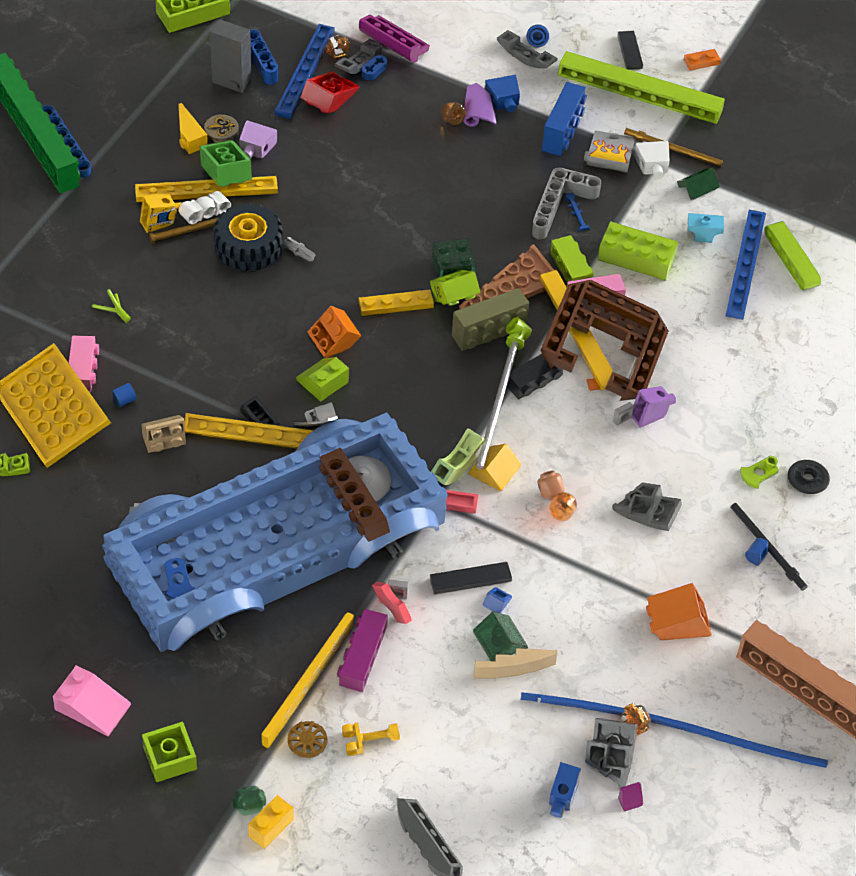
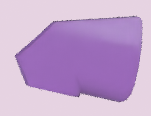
(478, 105)

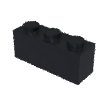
(532, 376)

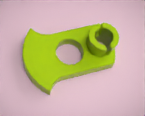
(768, 465)

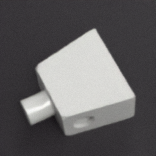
(653, 157)

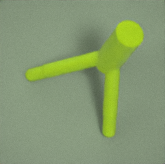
(124, 316)

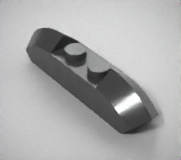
(428, 839)

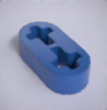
(376, 65)

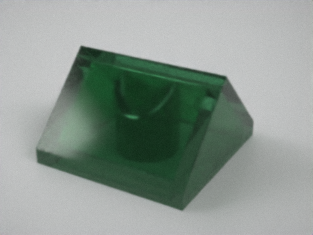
(499, 635)

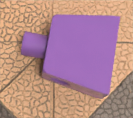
(651, 405)

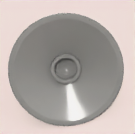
(373, 474)

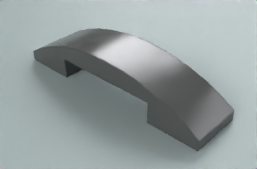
(523, 53)
(355, 63)

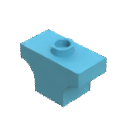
(705, 226)

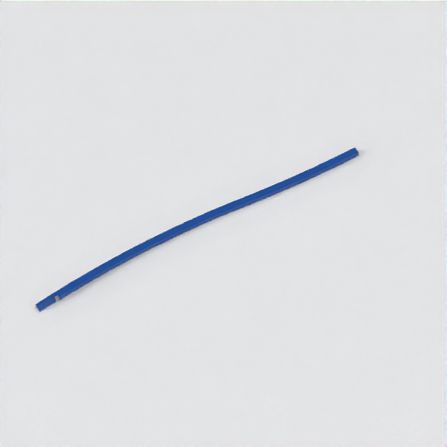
(680, 725)

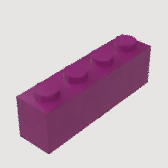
(363, 650)

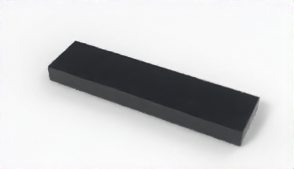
(470, 577)

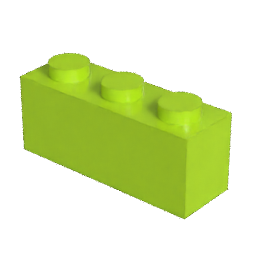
(570, 259)

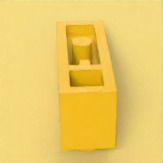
(190, 131)

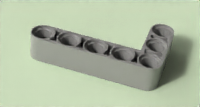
(562, 182)

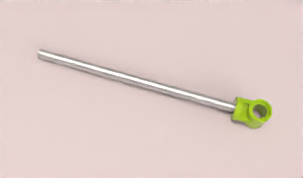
(519, 333)

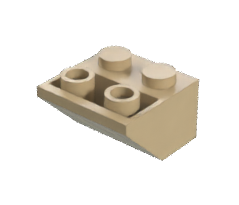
(164, 433)

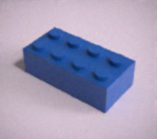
(564, 119)

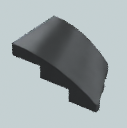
(649, 507)
(612, 749)

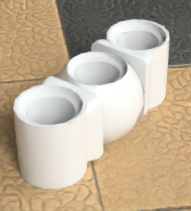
(204, 207)

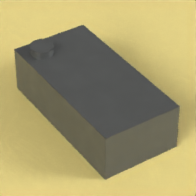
(230, 55)

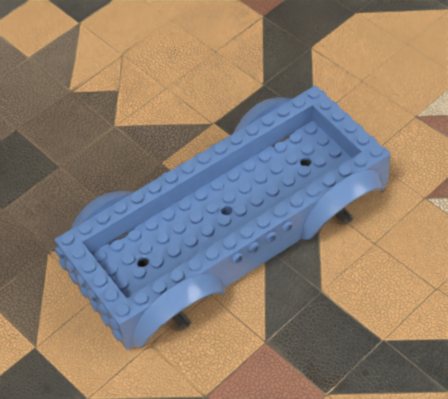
(265, 532)

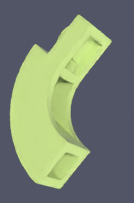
(459, 460)

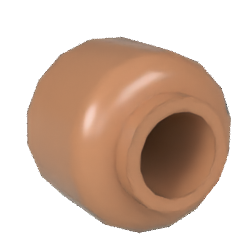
(550, 484)

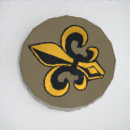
(221, 128)

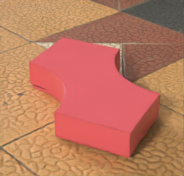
(389, 599)

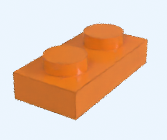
(702, 59)

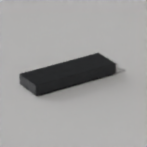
(630, 50)

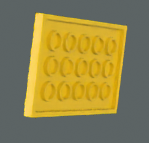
(51, 405)

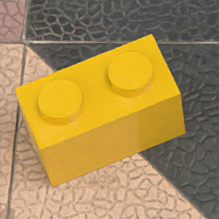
(270, 821)

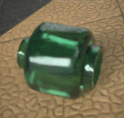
(249, 800)

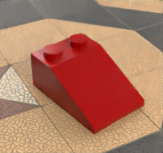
(328, 91)

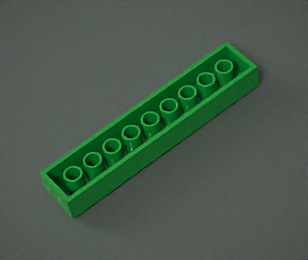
(36, 127)

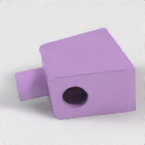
(257, 139)

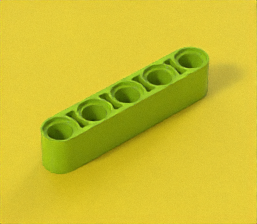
(792, 255)

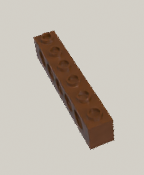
(354, 495)

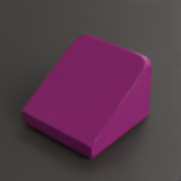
(631, 796)

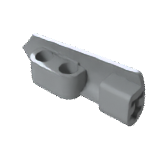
(323, 414)

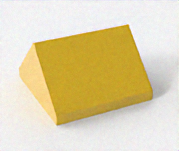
(498, 467)

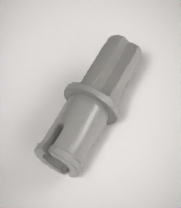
(299, 249)

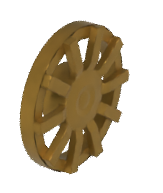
(307, 739)

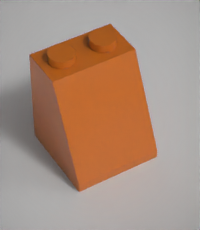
(678, 614)

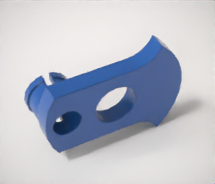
(176, 590)

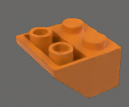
(333, 332)

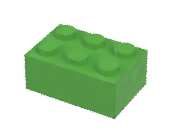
(225, 163)

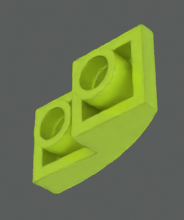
(14, 465)

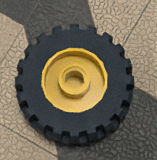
(248, 237)

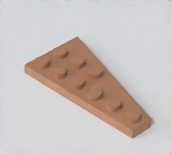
(521, 274)

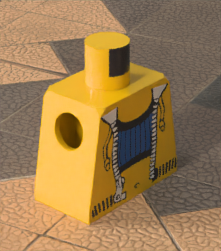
(158, 212)

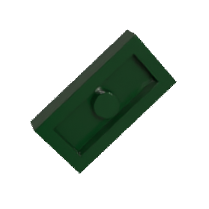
(699, 183)

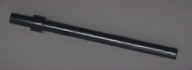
(791, 572)

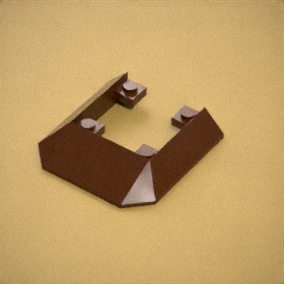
(617, 315)

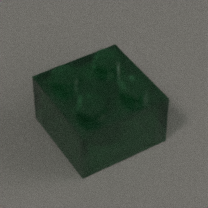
(453, 256)

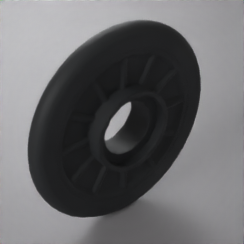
(800, 483)

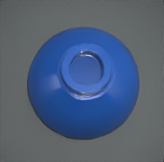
(537, 35)

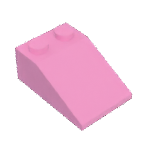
(90, 701)

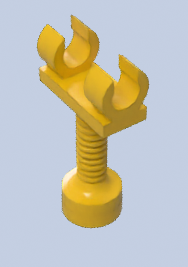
(354, 748)

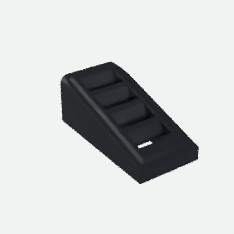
(260, 407)

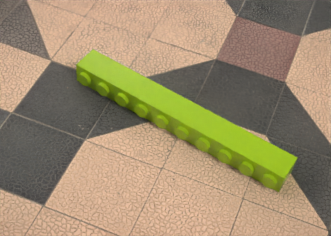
(641, 87)

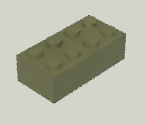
(488, 319)

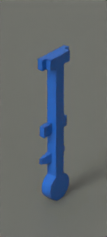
(570, 197)

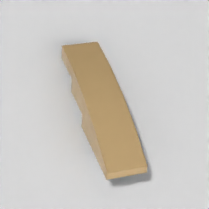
(521, 663)

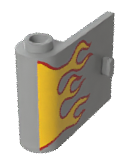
(610, 151)

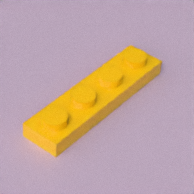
(396, 302)

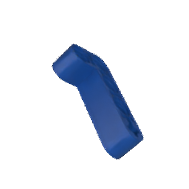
(263, 58)

